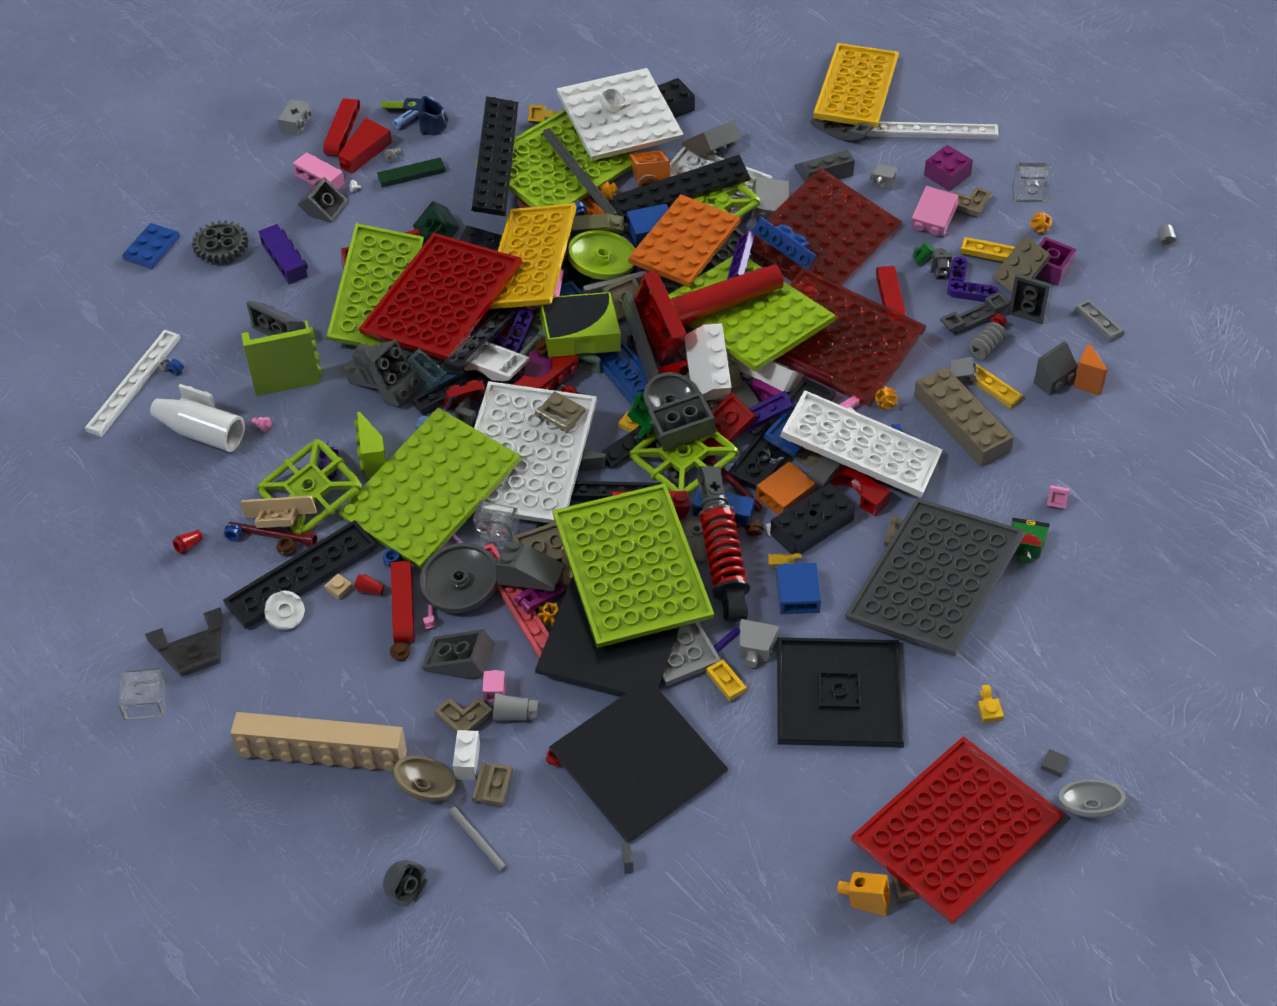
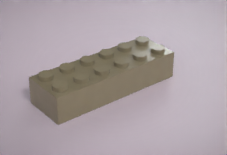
(963, 416)

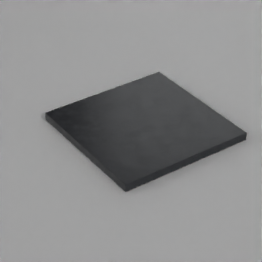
(615, 668)
(839, 692)
(638, 760)

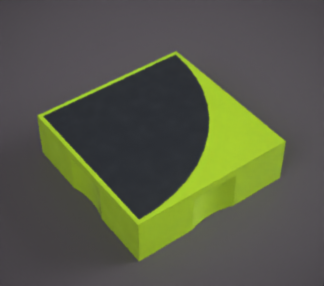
(580, 325)

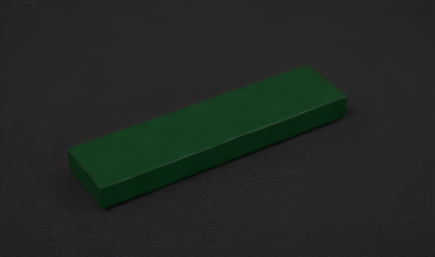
(411, 172)

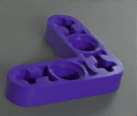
(960, 284)
(506, 342)

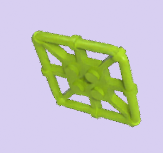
(724, 202)
(682, 462)
(312, 475)

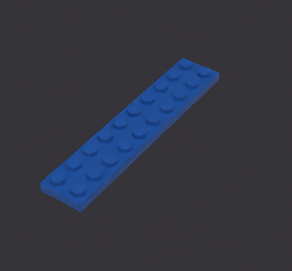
(619, 366)

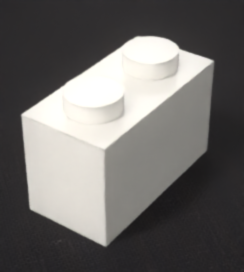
(466, 755)

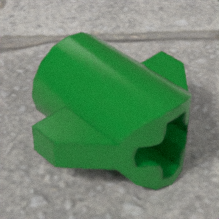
(923, 253)

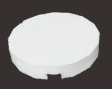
(284, 610)

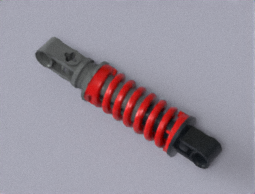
(722, 545)

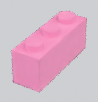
(313, 169)

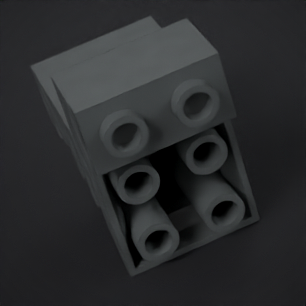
(383, 369)

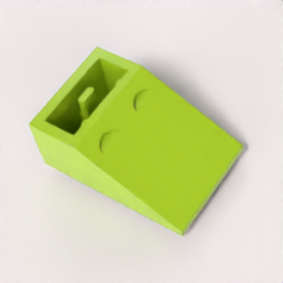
(371, 446)

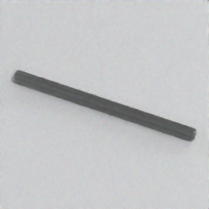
(579, 172)

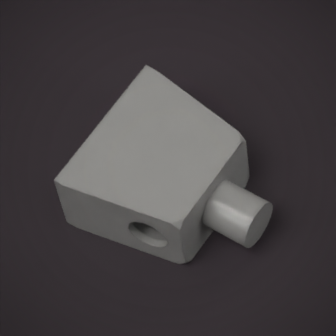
(756, 641)

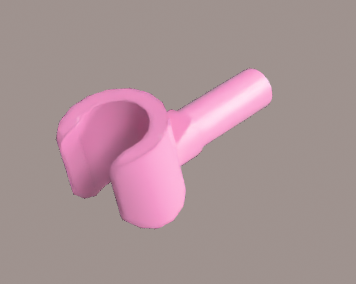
(429, 621)

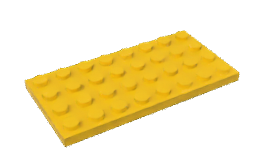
(856, 85)
(541, 240)

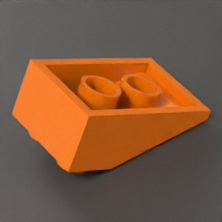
(650, 163)

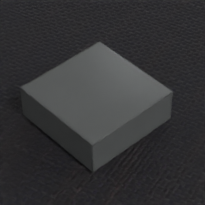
(1054, 763)
(627, 858)

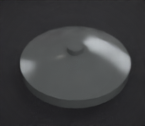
(459, 578)

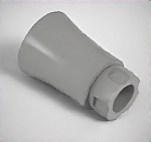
(514, 708)

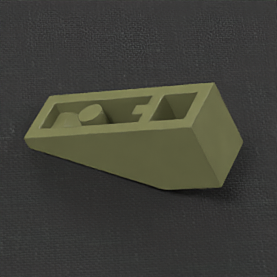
(602, 222)

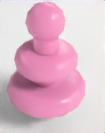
(262, 423)

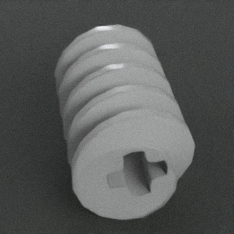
(987, 340)

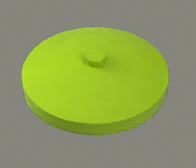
(601, 254)

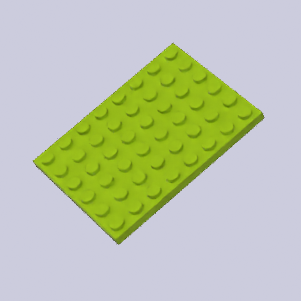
(544, 178)
(763, 326)
(430, 487)
(632, 565)

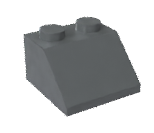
(323, 201)
(1055, 369)

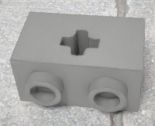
(294, 117)

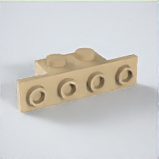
(277, 511)

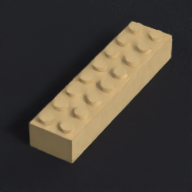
(318, 741)

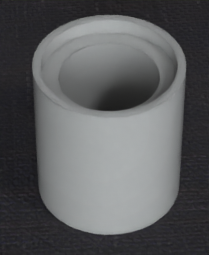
(1167, 235)

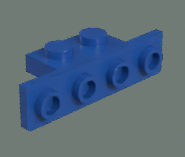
(786, 241)

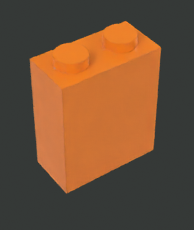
(784, 488)

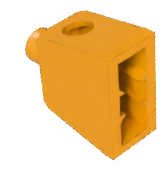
(867, 892)

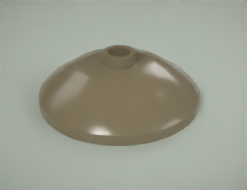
(424, 778)

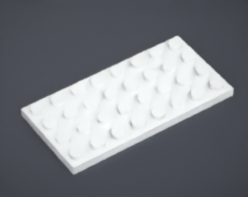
(861, 443)

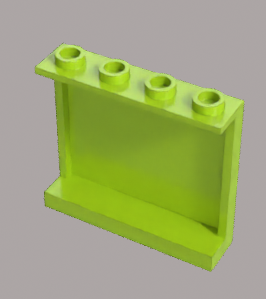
(282, 360)

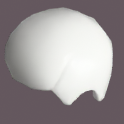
(612, 99)

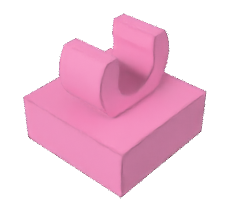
(1058, 497)

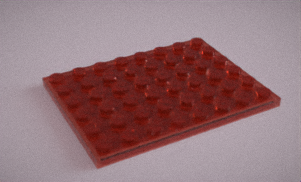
(835, 221)
(863, 342)

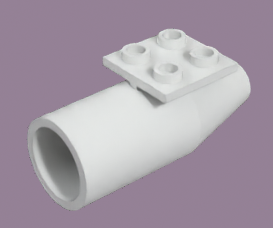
(199, 419)

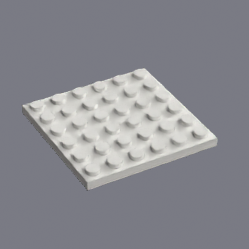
(638, 125)

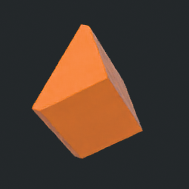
(1090, 372)

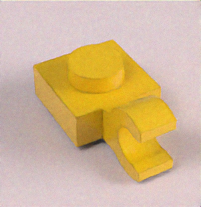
(538, 113)
(775, 559)
(989, 708)

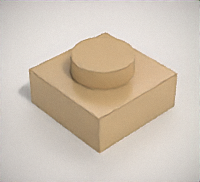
(338, 586)

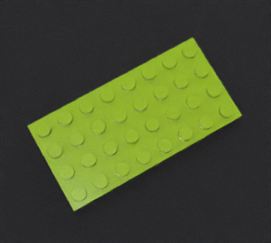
(370, 270)

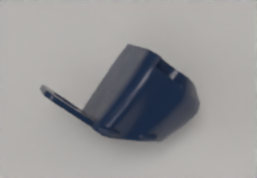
(430, 113)

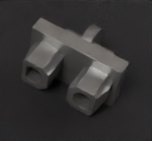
(940, 263)

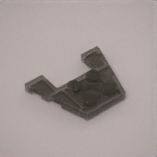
(194, 651)

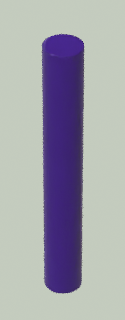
(727, 639)

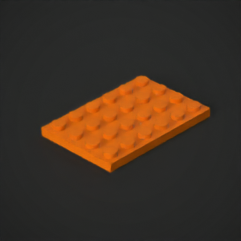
(684, 240)

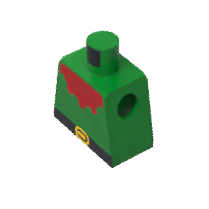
(1033, 540)

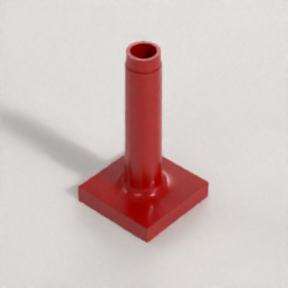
(665, 317)

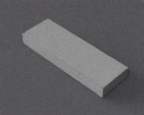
(1099, 320)

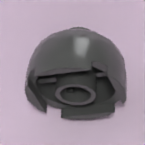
(405, 882)

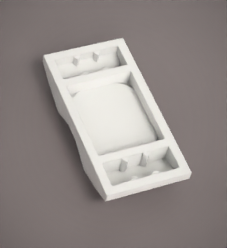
(497, 362)

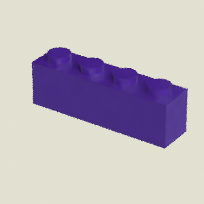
(283, 253)

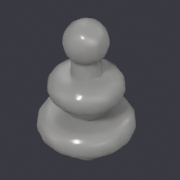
(391, 154)

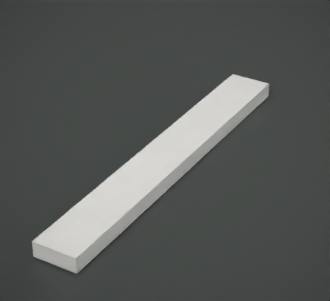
(935, 130)
(132, 383)

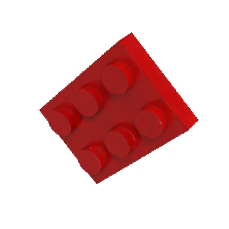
(456, 394)
(730, 420)

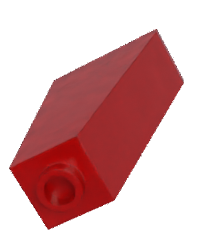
(364, 145)

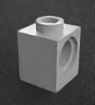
(883, 176)
(964, 369)

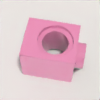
(493, 682)

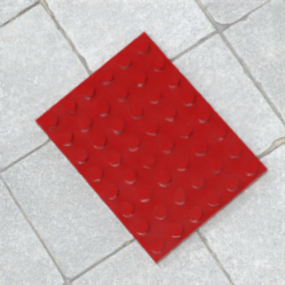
(441, 296)
(957, 829)

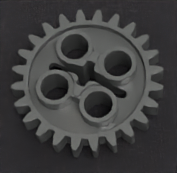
(220, 242)

